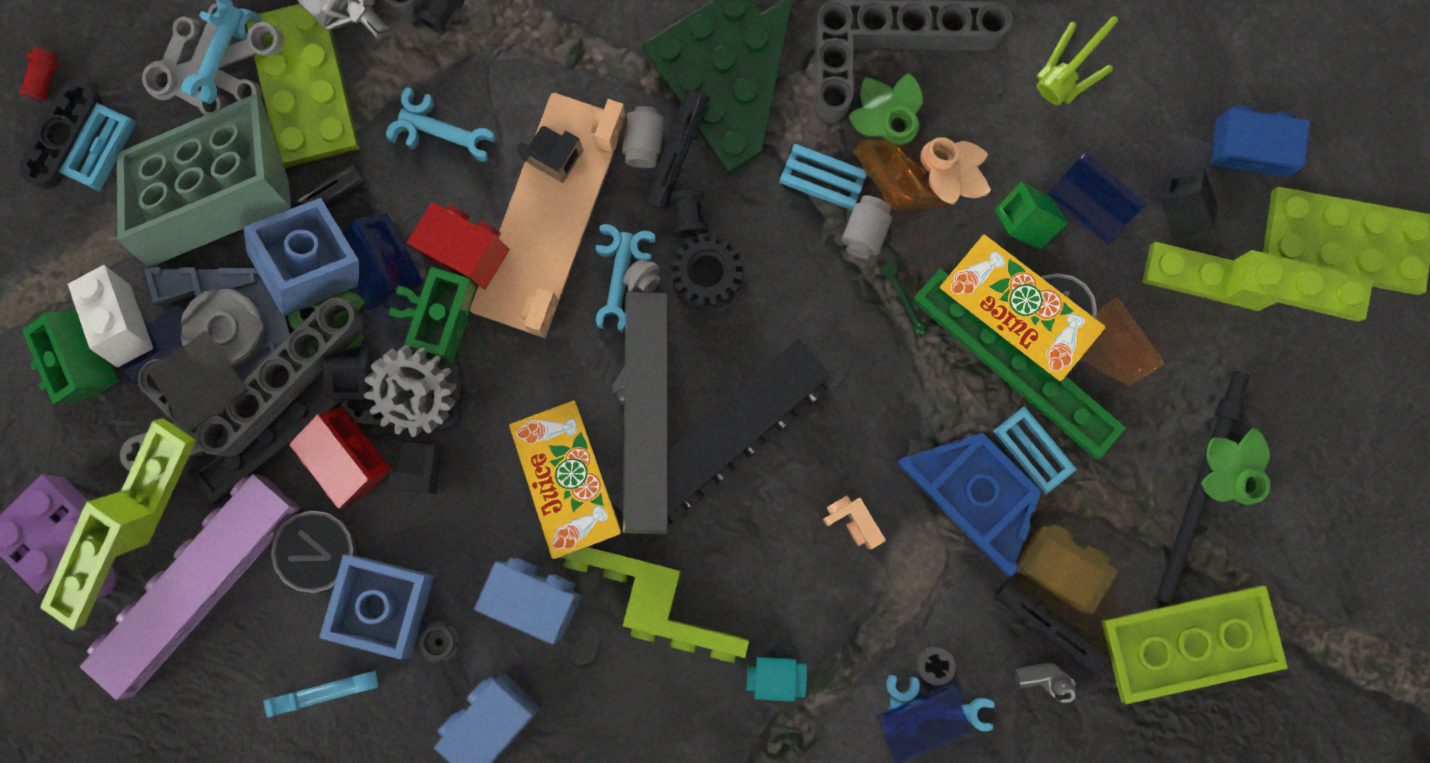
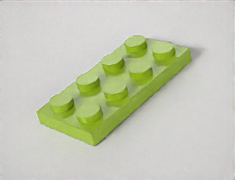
(305, 90)
(1351, 238)
(1194, 644)

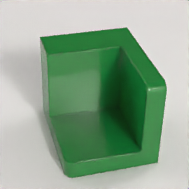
(1030, 216)

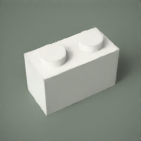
(110, 316)

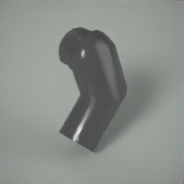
(1050, 677)

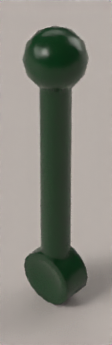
(889, 271)

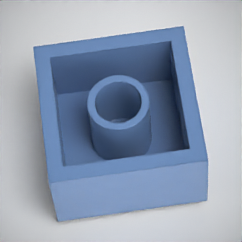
(301, 256)
(528, 600)
(377, 606)
(489, 725)

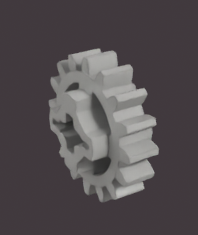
(407, 373)

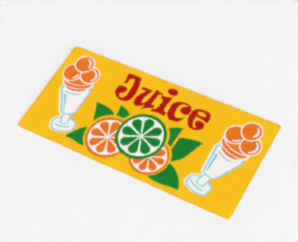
(1022, 307)
(564, 479)

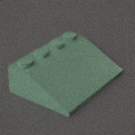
(199, 182)

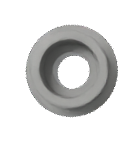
(642, 276)

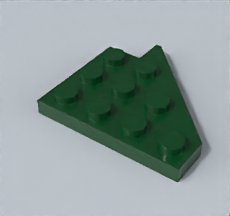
(733, 59)

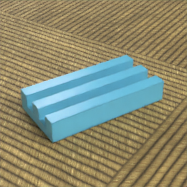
(102, 151)
(828, 163)
(1021, 460)

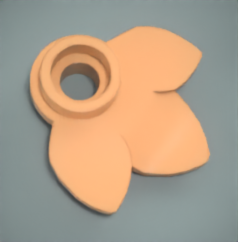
(955, 169)

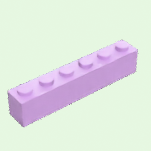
(189, 587)

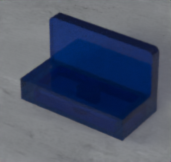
(1096, 198)
(382, 259)
(924, 723)

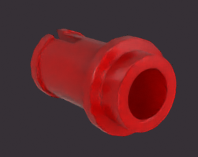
(39, 74)

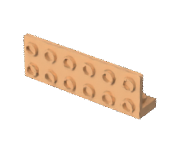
(550, 219)

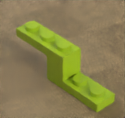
(1258, 281)
(117, 524)
(652, 603)

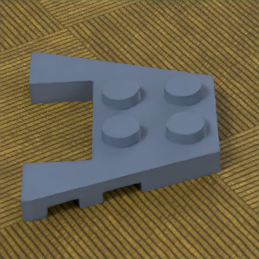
(180, 283)

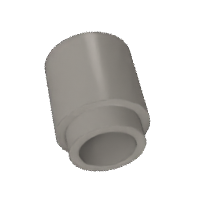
(643, 137)
(867, 227)

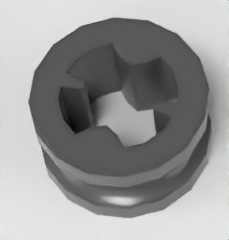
(929, 676)

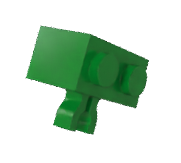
(439, 313)
(65, 360)

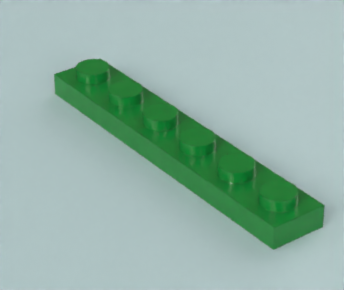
(1058, 400)

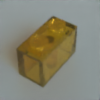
(1066, 569)

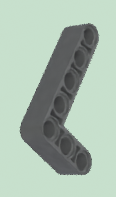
(895, 35)
(262, 380)

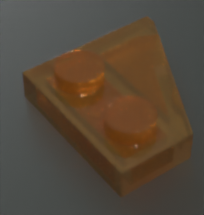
(897, 176)
(1122, 347)

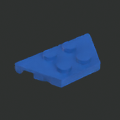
(979, 493)

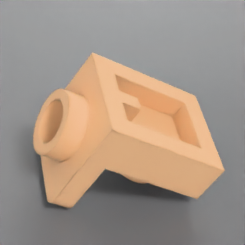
(862, 528)

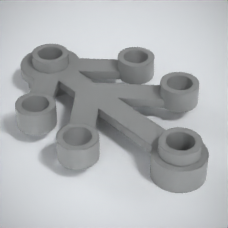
(238, 51)

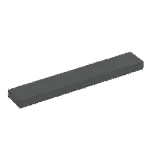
(645, 414)

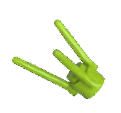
(1059, 82)

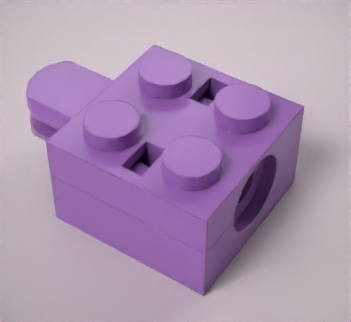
(39, 529)

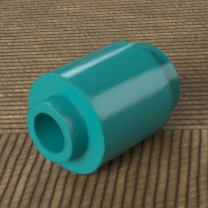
(777, 679)

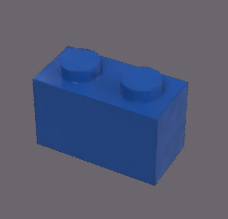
(1260, 141)

